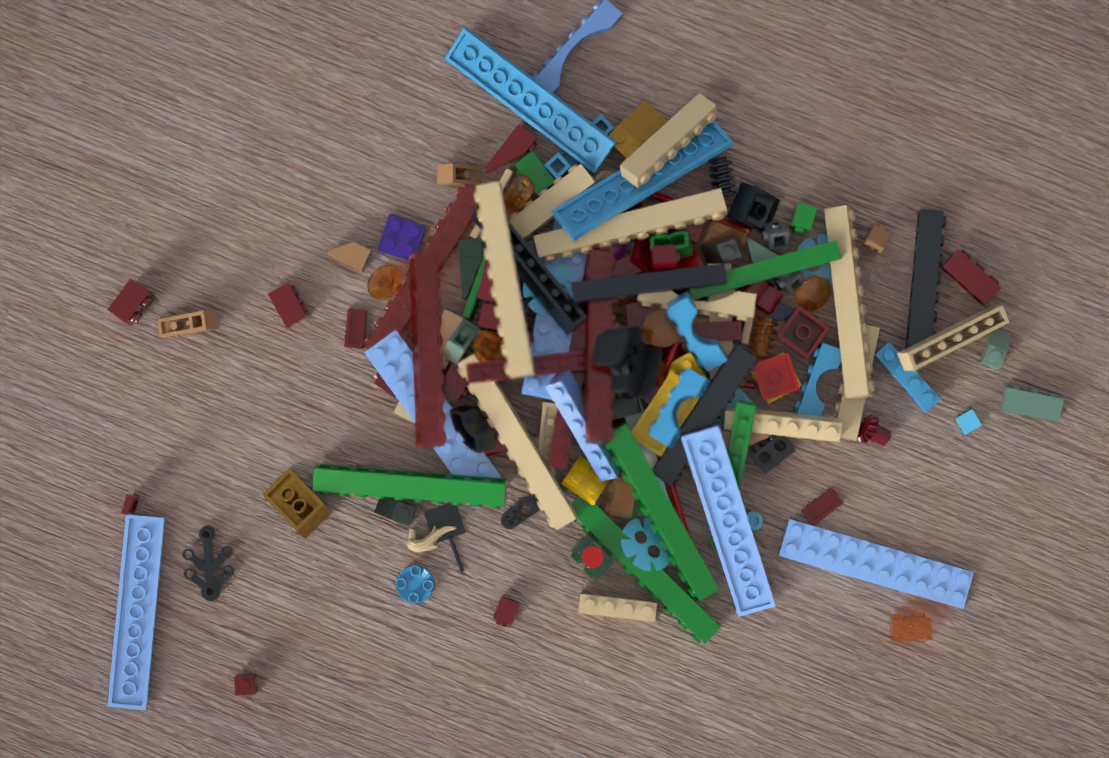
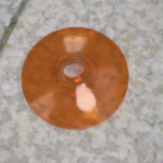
(385, 282)

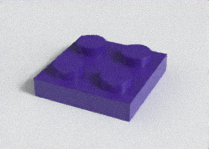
(401, 237)

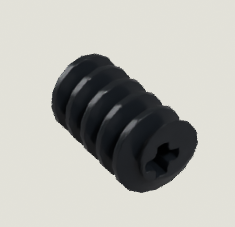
(722, 176)

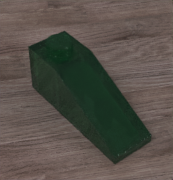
(470, 257)

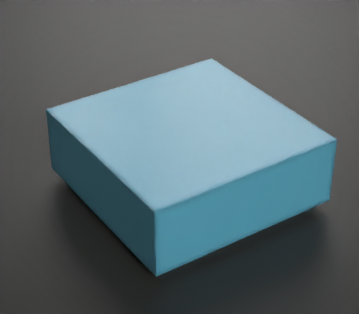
(968, 421)

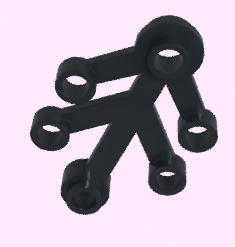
(209, 566)

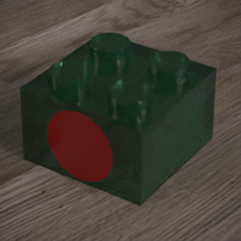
(592, 556)

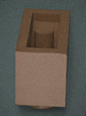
(458, 175)
(876, 238)
(352, 254)

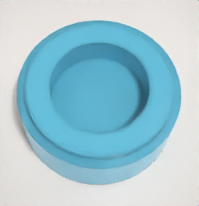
(755, 520)

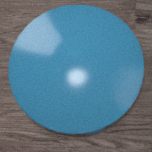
(415, 584)

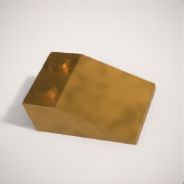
(636, 129)
(297, 503)

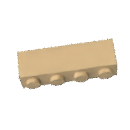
(617, 607)

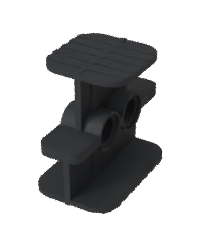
(631, 361)

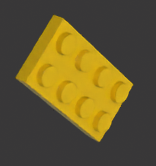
(651, 414)

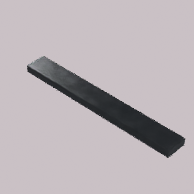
(649, 283)

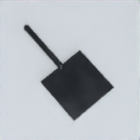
(447, 516)

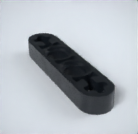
(531, 501)

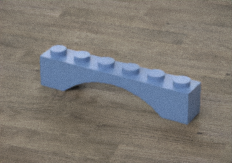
(601, 20)
(568, 399)

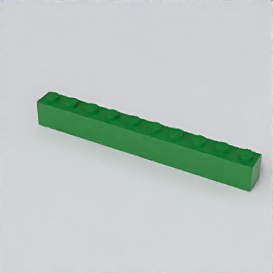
(410, 485)
(661, 513)
(658, 582)

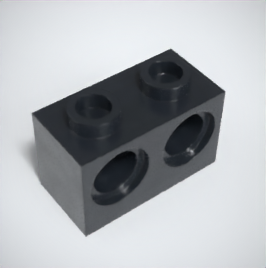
(775, 456)

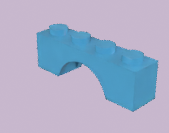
(562, 161)
(708, 352)
(826, 358)
(911, 381)
(666, 427)

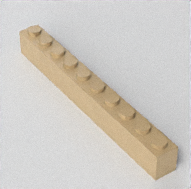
(634, 224)
(505, 280)
(849, 305)
(521, 449)

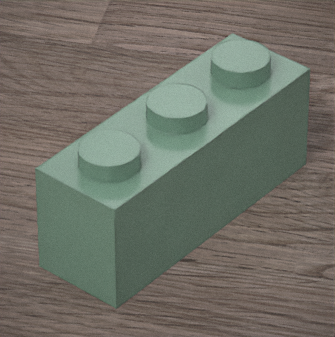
(1031, 403)

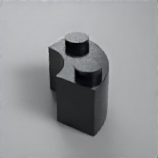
(473, 429)

